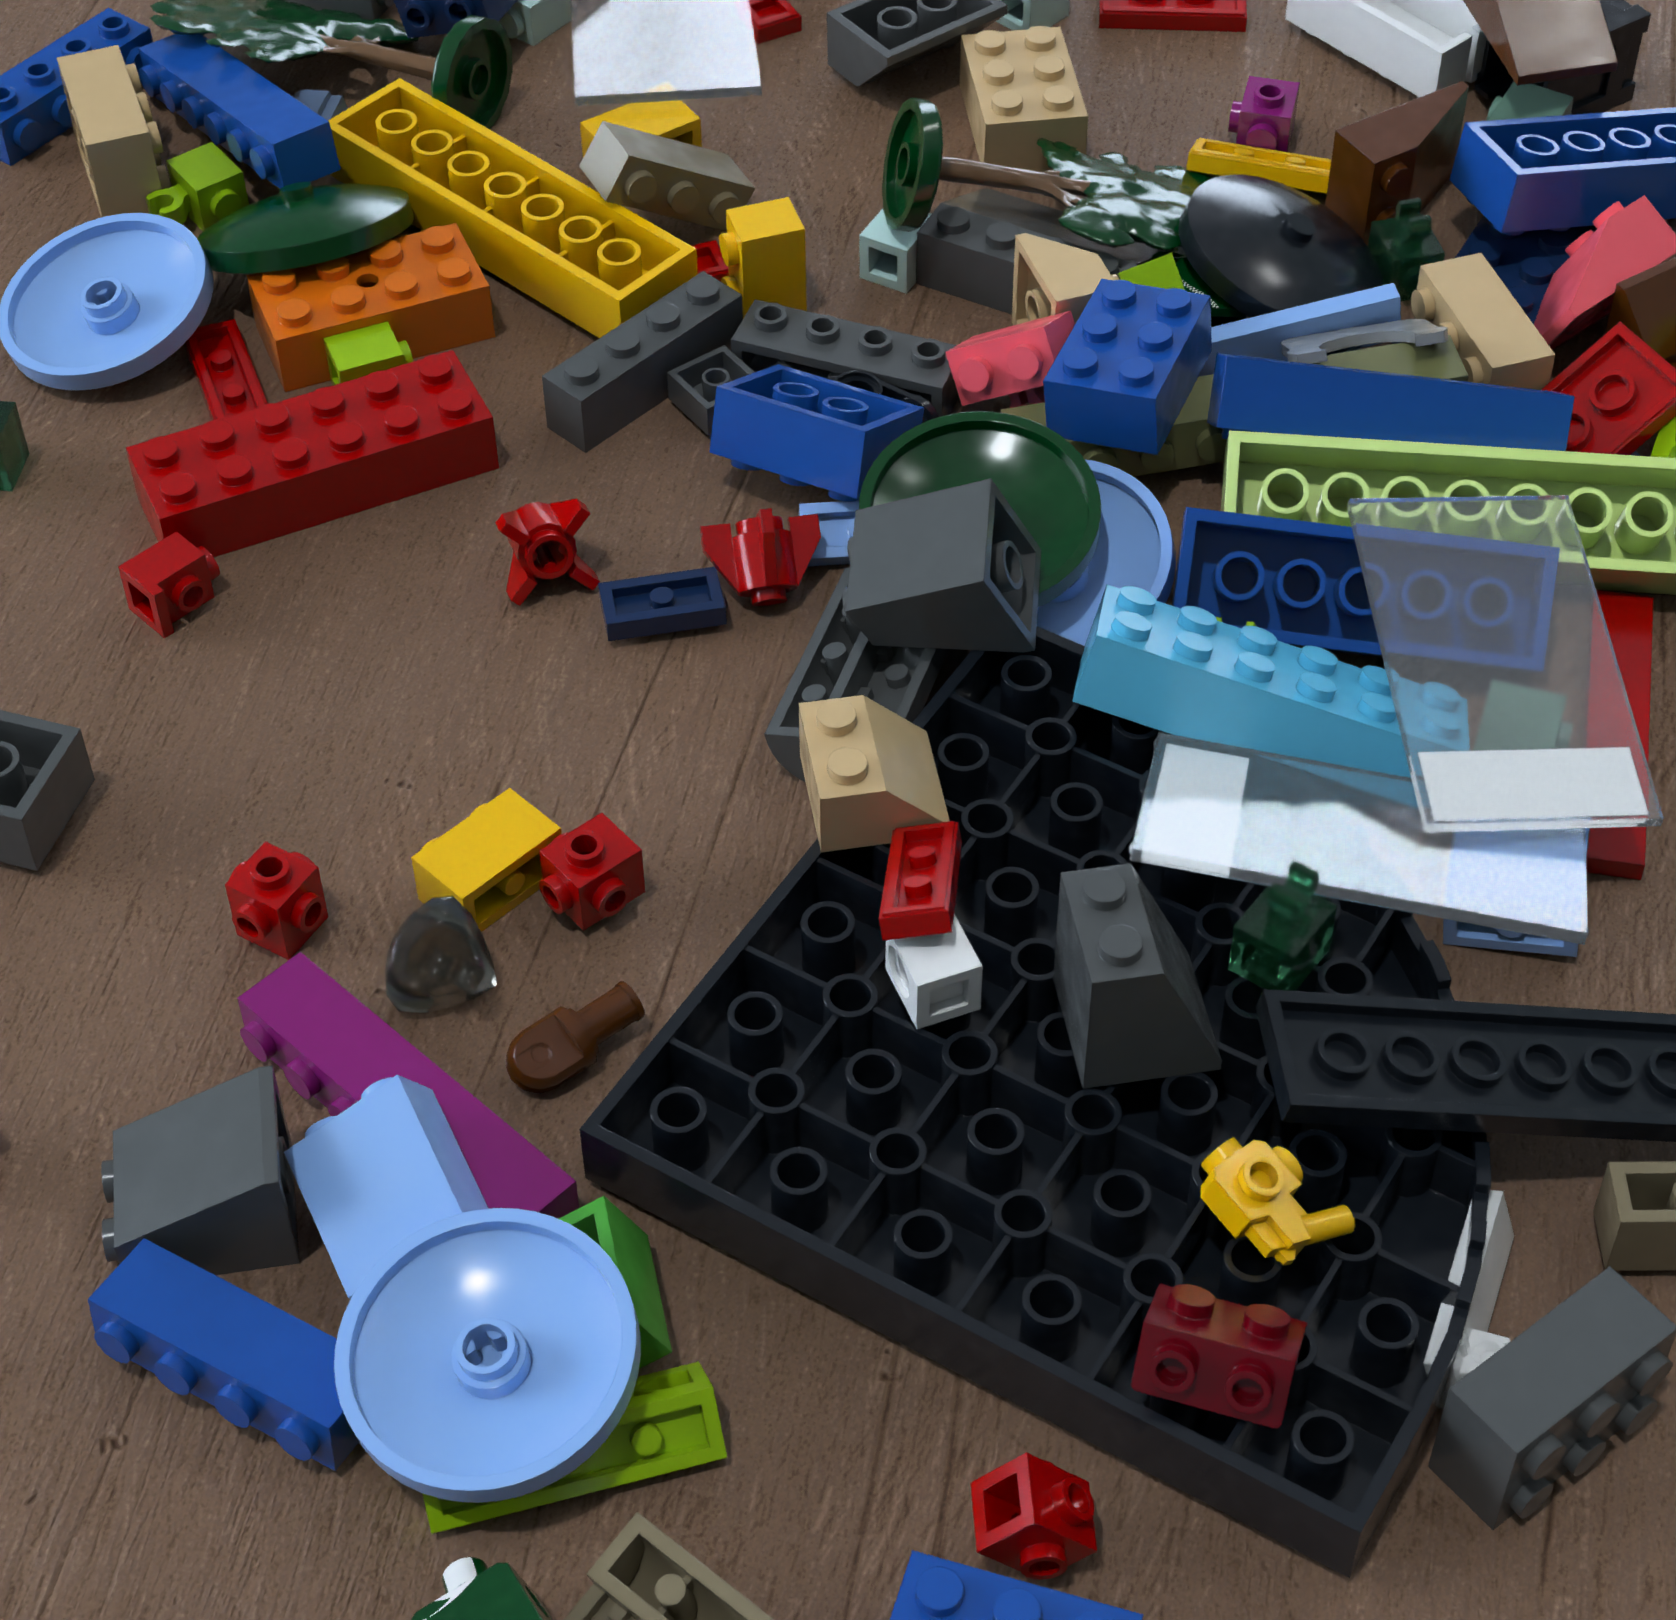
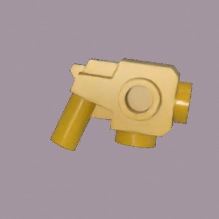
(1254, 1198)

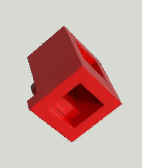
(168, 581)

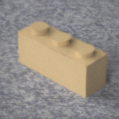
(1484, 322)

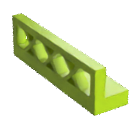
(664, 1429)

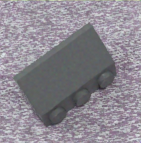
(884, 35)

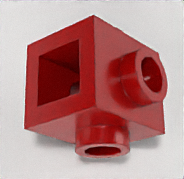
(591, 872)
(276, 899)
(1033, 1517)

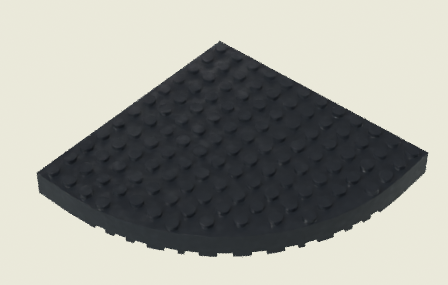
(1002, 1210)

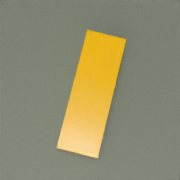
(1283, 167)

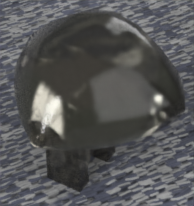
(438, 959)

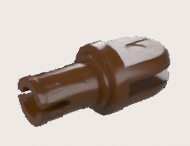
(568, 1040)

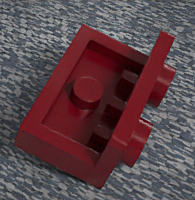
(1218, 1354)

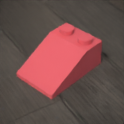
(1584, 286)

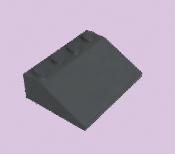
(971, 245)

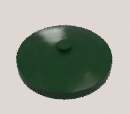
(306, 227)
(1029, 464)

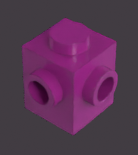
(1265, 114)

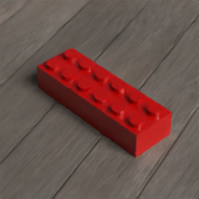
(316, 456)

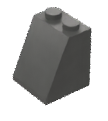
(944, 572)
(1126, 983)
(207, 1180)

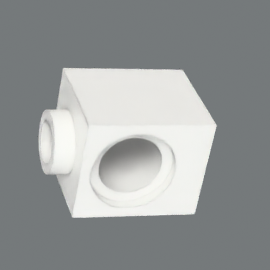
(935, 975)

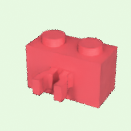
(1009, 360)

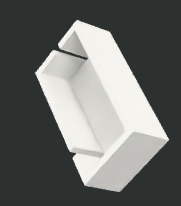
(1406, 41)

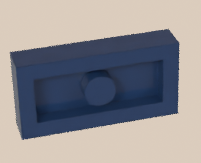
(662, 603)

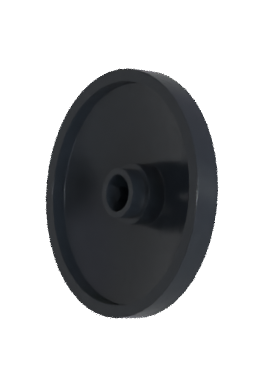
(1271, 245)

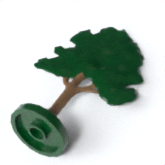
(467, 74)
(1121, 203)

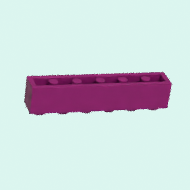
(340, 1047)

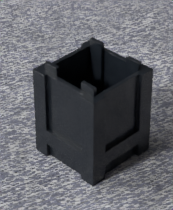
(1590, 92)

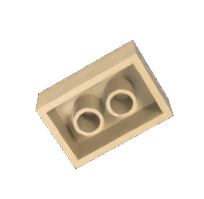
(1021, 91)
(113, 130)

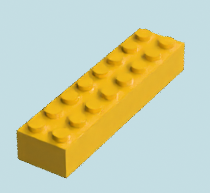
(512, 208)

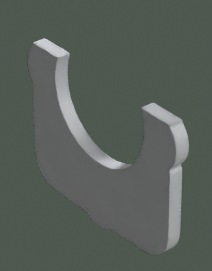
(1315, 347)

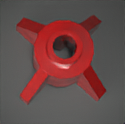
(544, 545)
(764, 556)

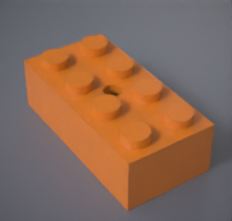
(416, 282)

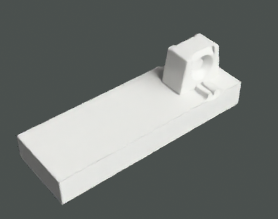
(1476, 1342)

